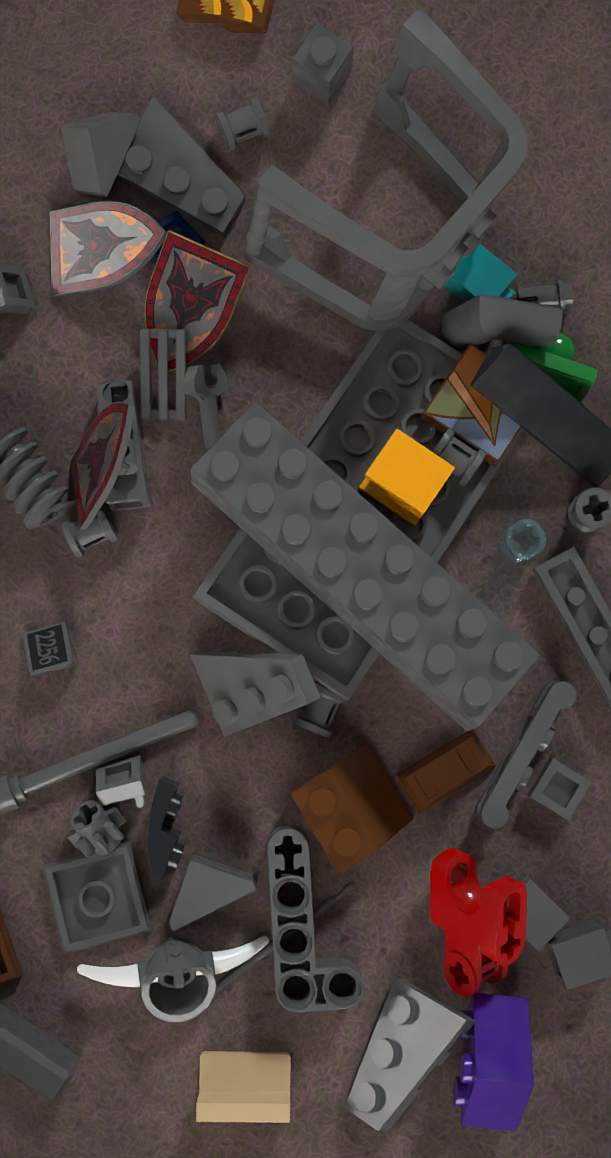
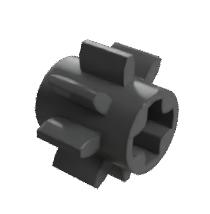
(96, 828)

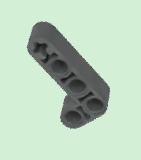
(299, 916)

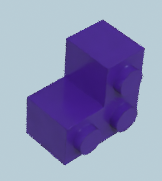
(498, 1063)

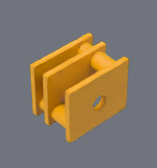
(406, 477)

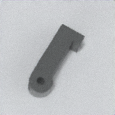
(133, 489)

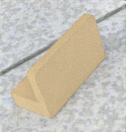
(244, 1087)

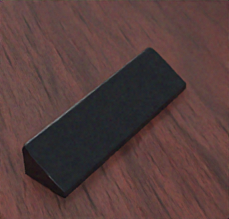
(546, 411)

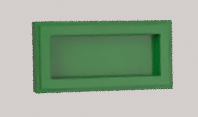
(560, 365)

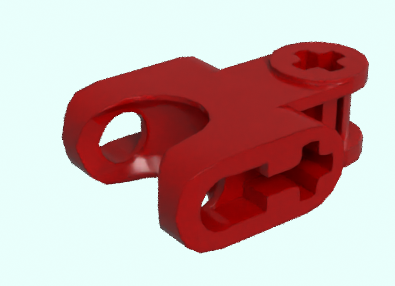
(480, 924)

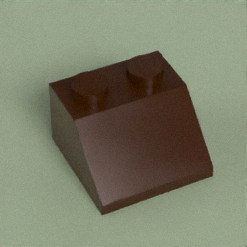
(352, 807)

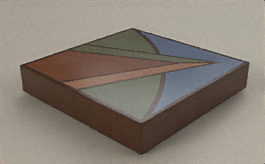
(469, 413)

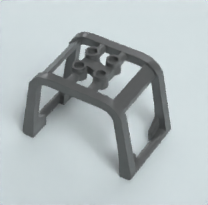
(409, 273)

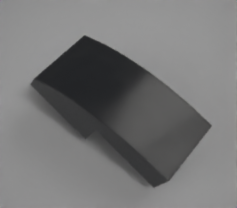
(163, 840)

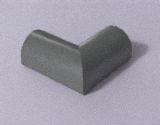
(502, 320)

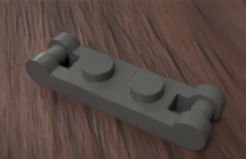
(514, 768)

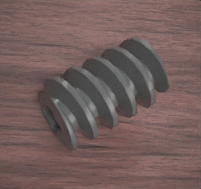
(28, 484)

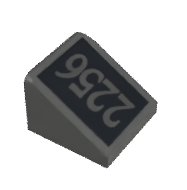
(49, 649)

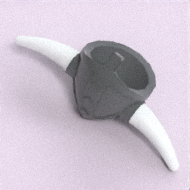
(177, 976)

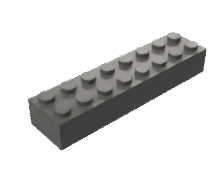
(363, 567)

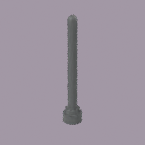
(16, 789)

